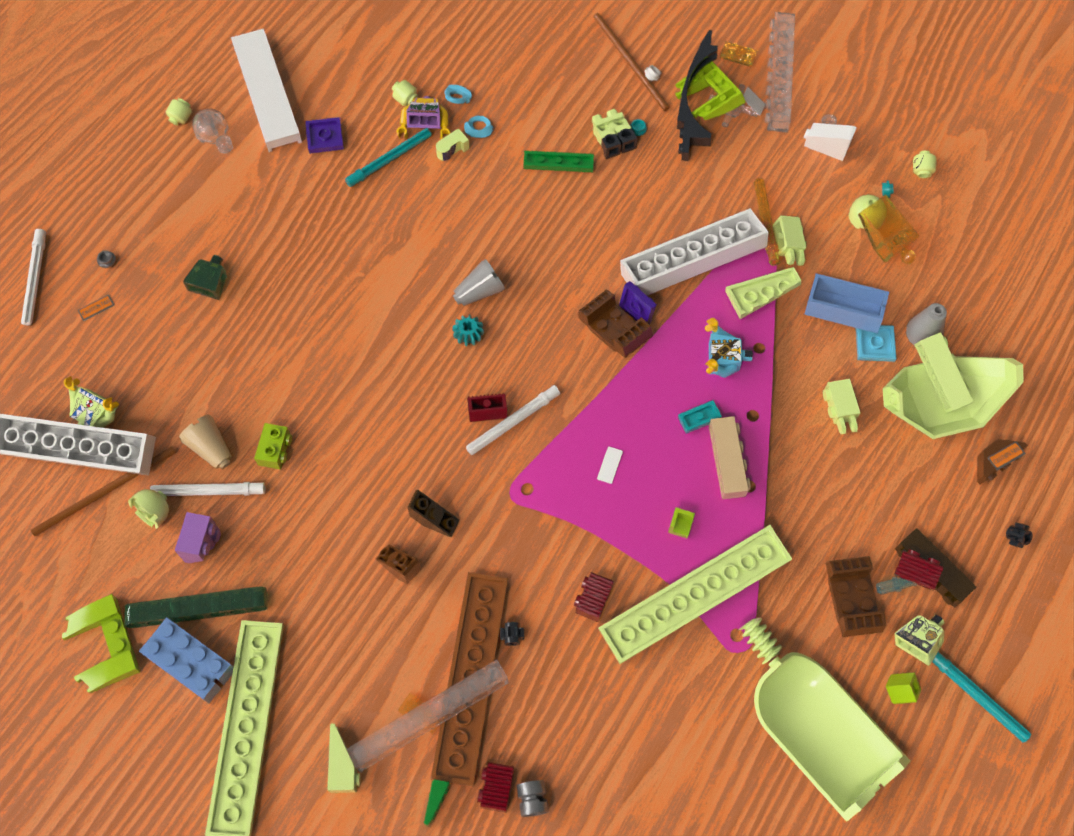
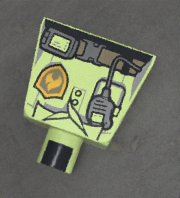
(921, 638)

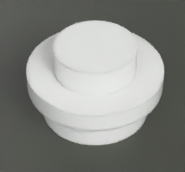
(652, 73)

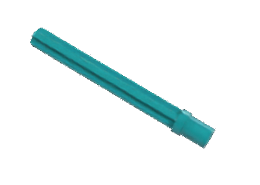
(361, 174)
(981, 697)

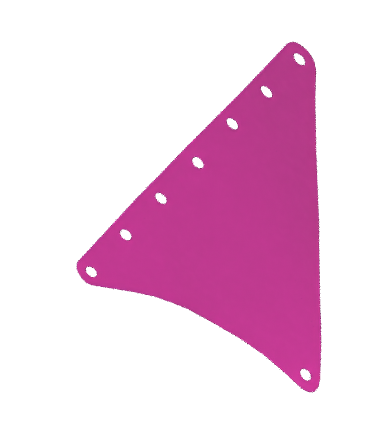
(661, 462)

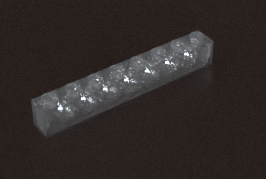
(780, 72)

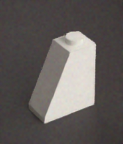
(830, 139)

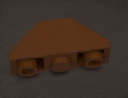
(985, 468)
(399, 563)

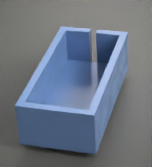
(847, 303)
(187, 660)

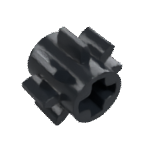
(1019, 535)
(512, 633)

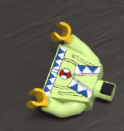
(89, 406)

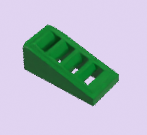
(436, 797)

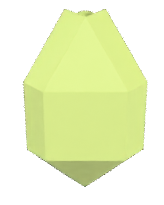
(915, 400)

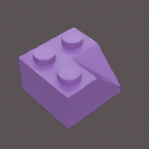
(196, 537)

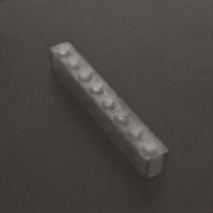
(427, 716)

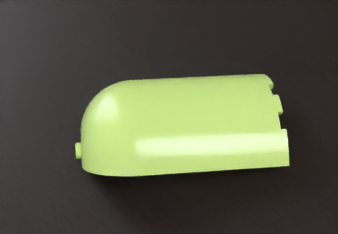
(826, 732)

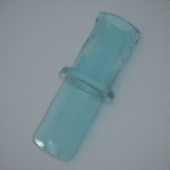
(895, 584)

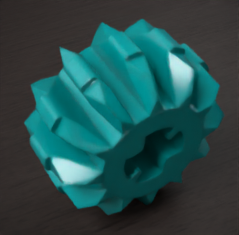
(475, 327)

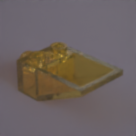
(886, 224)

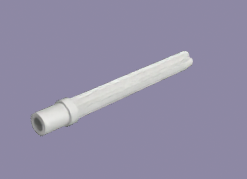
(38, 246)
(542, 399)
(211, 489)

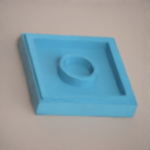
(876, 346)

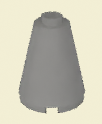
(478, 285)
(926, 323)

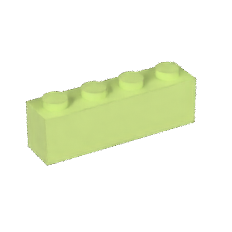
(944, 372)

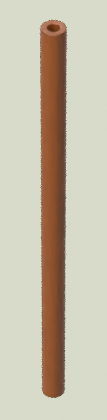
(631, 62)
(97, 494)

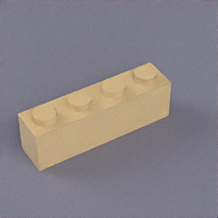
(728, 458)

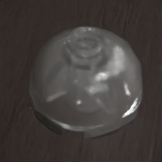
(209, 125)

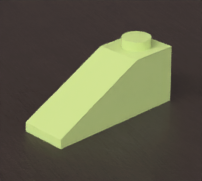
(341, 769)

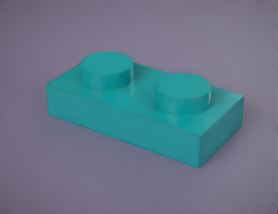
(699, 416)

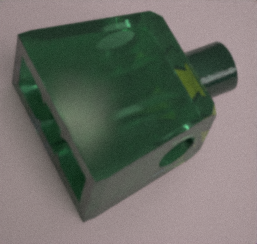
(207, 278)

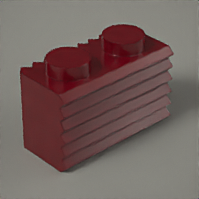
(487, 407)
(918, 570)
(594, 596)
(496, 787)

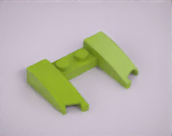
(728, 95)
(123, 662)

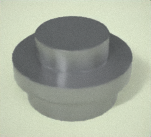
(106, 259)

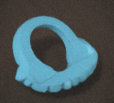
(457, 89)
(485, 132)

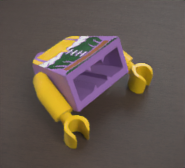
(424, 113)

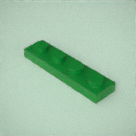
(558, 161)

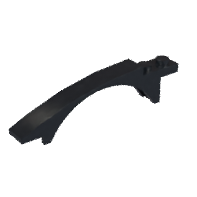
(690, 130)

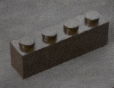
(952, 582)

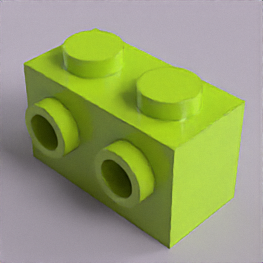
(272, 446)

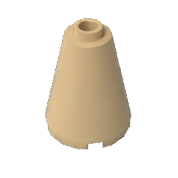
(207, 442)

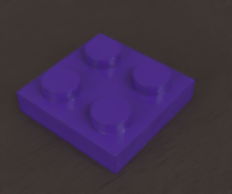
(324, 135)
(637, 303)

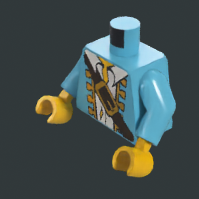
(724, 351)

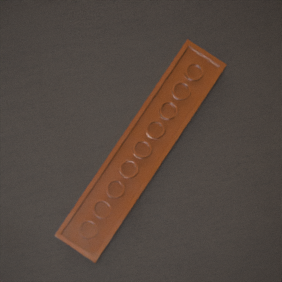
(474, 648)

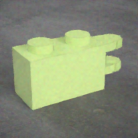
(790, 239)
(842, 404)

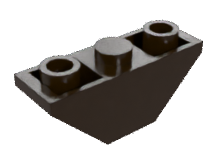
(431, 514)

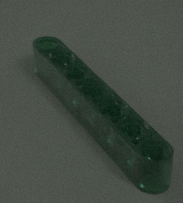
(196, 607)

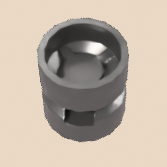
(532, 798)

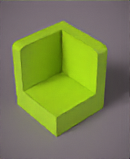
(681, 522)
(903, 688)

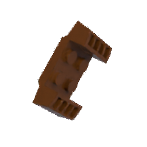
(614, 325)
(854, 597)

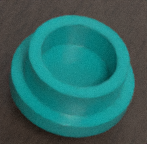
(638, 127)
(887, 189)

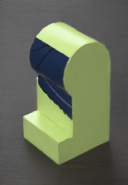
(451, 144)

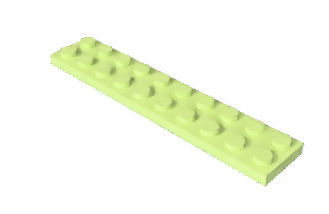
(694, 594)
(245, 730)

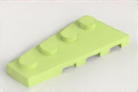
(758, 292)

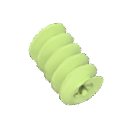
(761, 639)

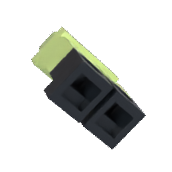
(613, 134)

